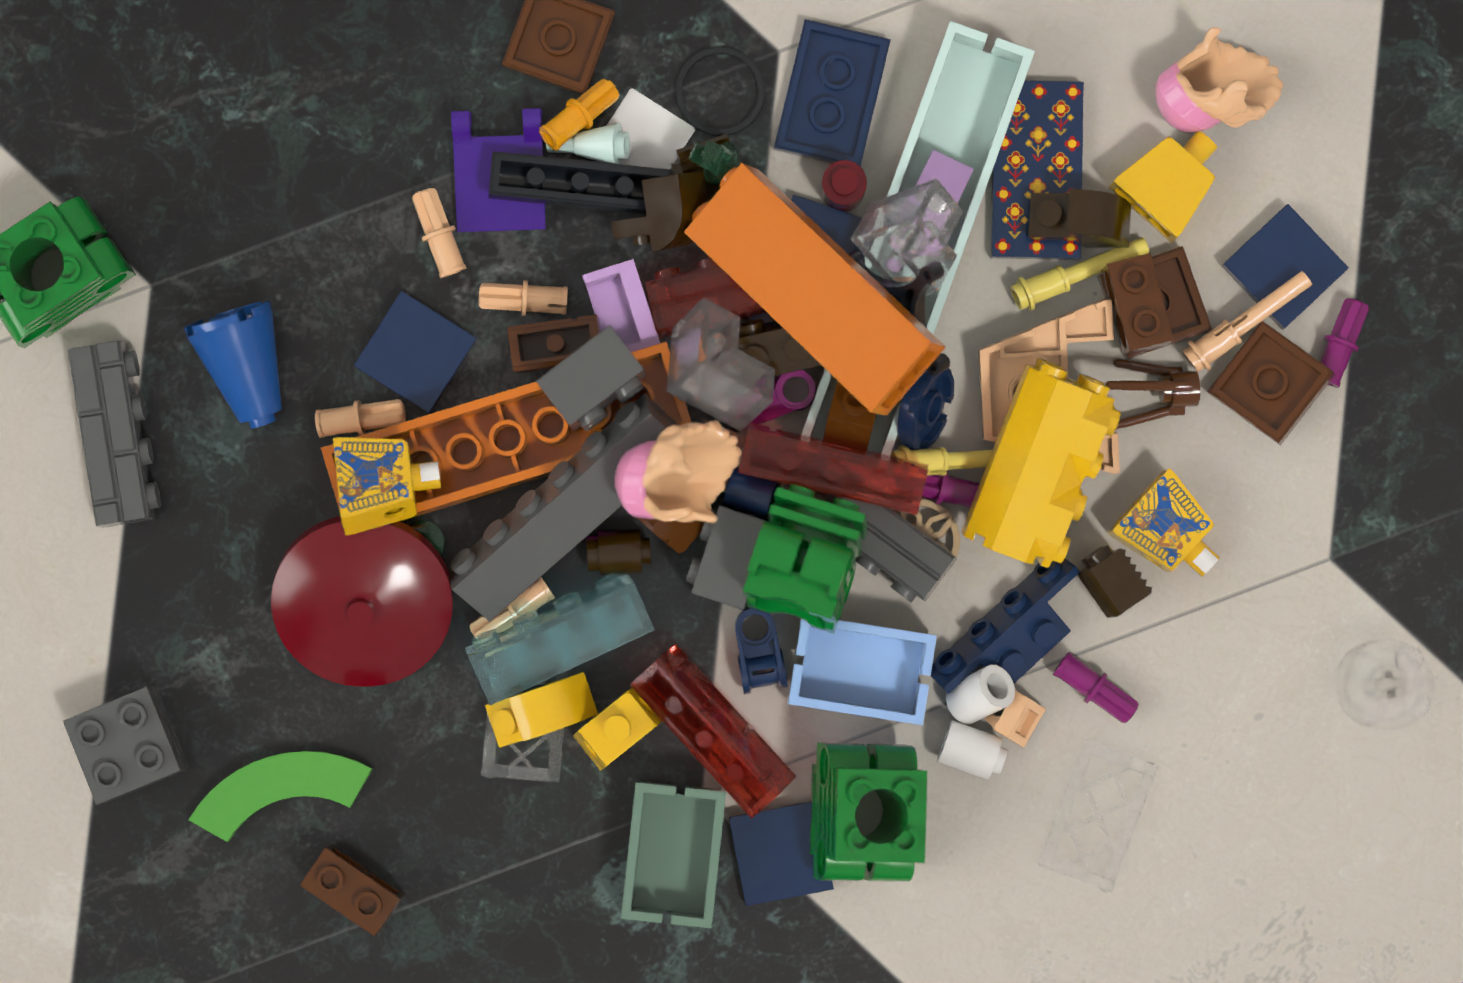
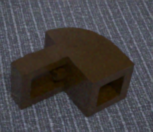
(669, 211)
(1082, 216)

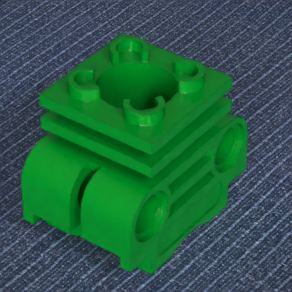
(89, 276)
(806, 557)
(838, 783)

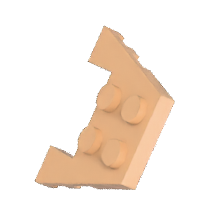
(1004, 362)

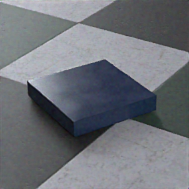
(1278, 254)
(415, 352)
(775, 854)

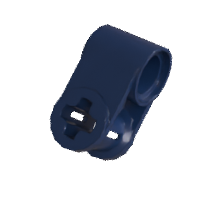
(750, 494)
(759, 655)

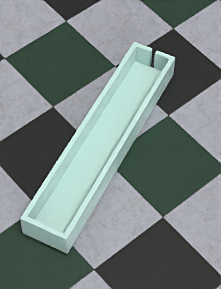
(965, 119)

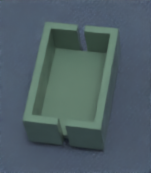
(673, 854)

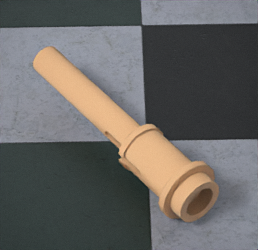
(1228, 334)

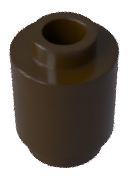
(618, 552)

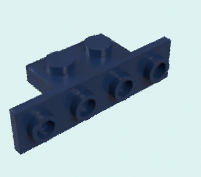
(1013, 632)

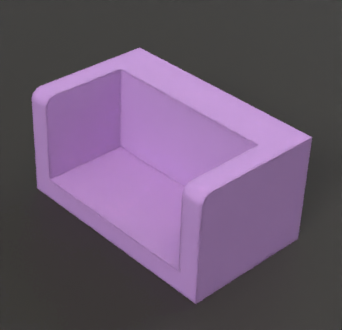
(621, 303)

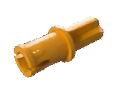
(579, 114)

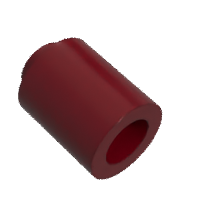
(843, 185)

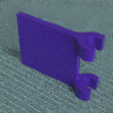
(472, 174)

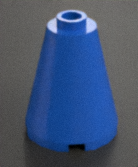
(241, 360)

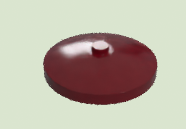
(362, 602)

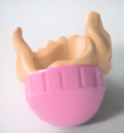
(1217, 86)
(678, 473)

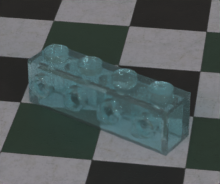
(558, 638)

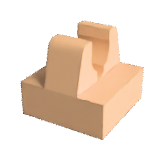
(1017, 719)

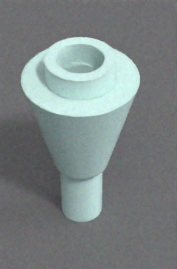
(600, 144)

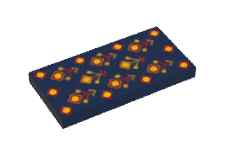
(1037, 156)

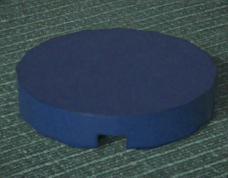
(922, 408)

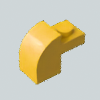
(542, 710)

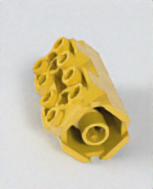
(1040, 463)

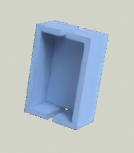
(863, 671)

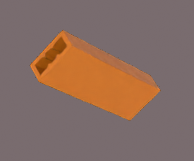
(813, 289)

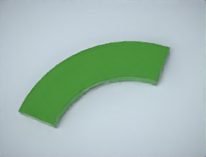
(276, 779)

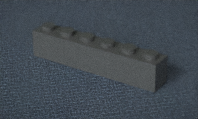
(554, 515)

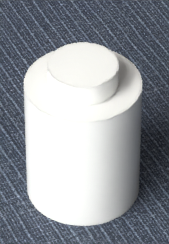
(981, 694)
(972, 750)

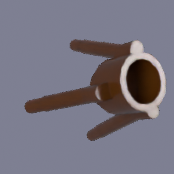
(1174, 387)

